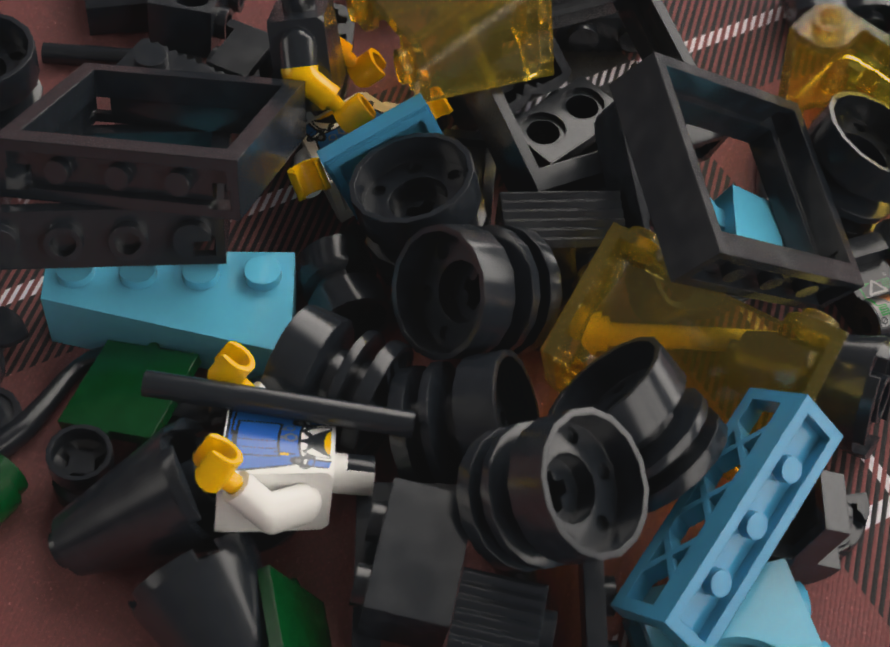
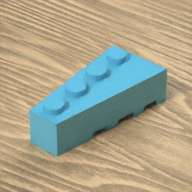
(176, 305)

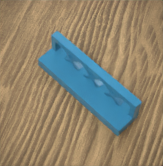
(741, 519)

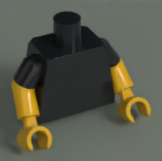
(309, 49)

